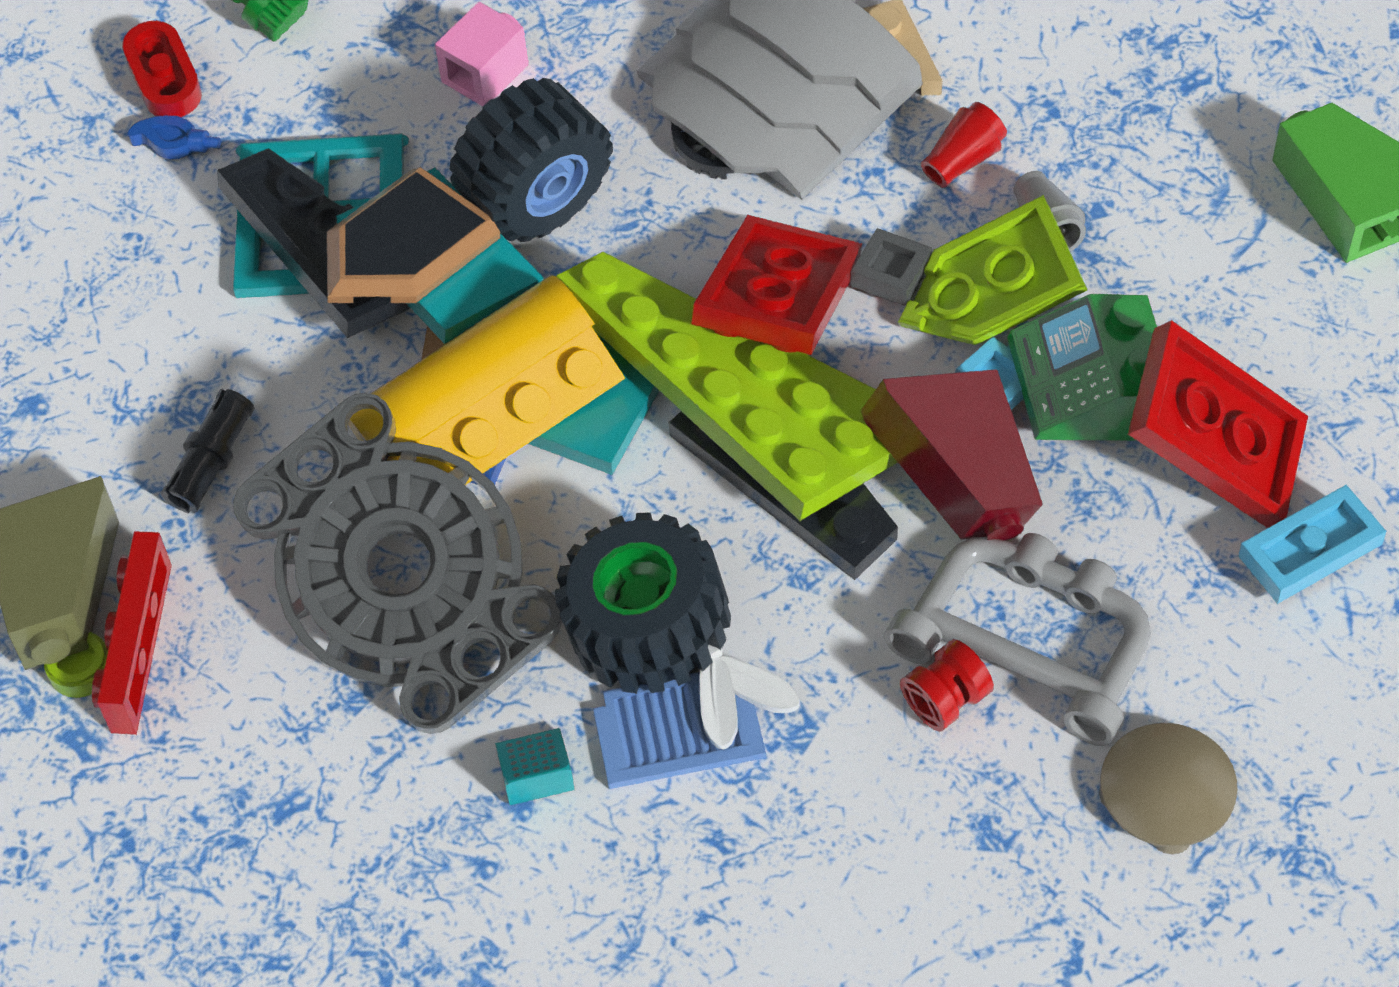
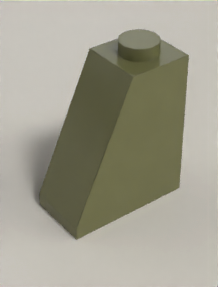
(55, 569)

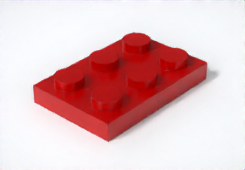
(776, 285)
(1218, 424)

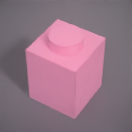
(482, 53)

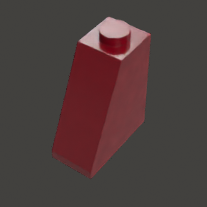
(958, 449)

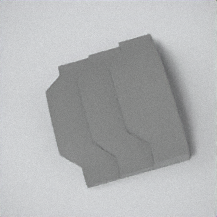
(781, 84)

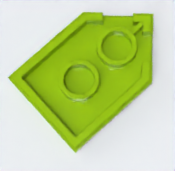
(995, 277)

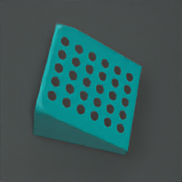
(535, 766)

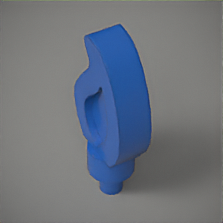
(172, 137)

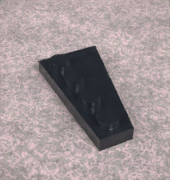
(294, 222)
(846, 531)

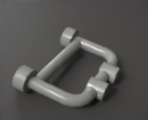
(1094, 707)

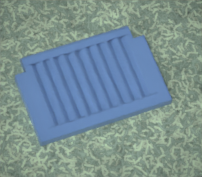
(664, 734)

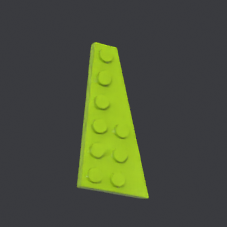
(769, 409)

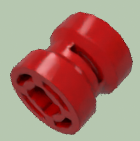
(946, 685)

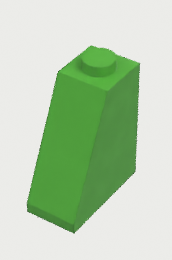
(1343, 177)

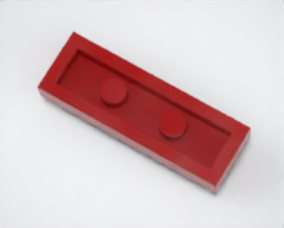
(132, 633)

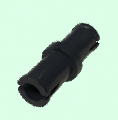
(207, 451)

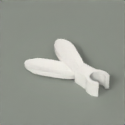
(733, 677)

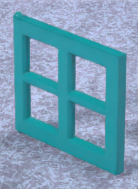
(247, 275)

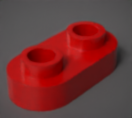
(162, 69)

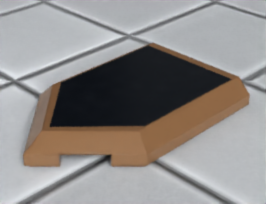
(405, 241)

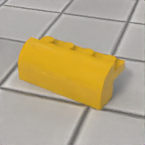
(499, 381)

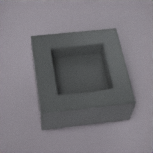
(890, 266)

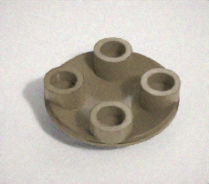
(1168, 785)

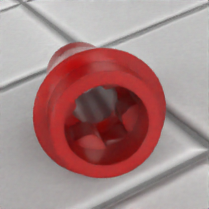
(967, 141)

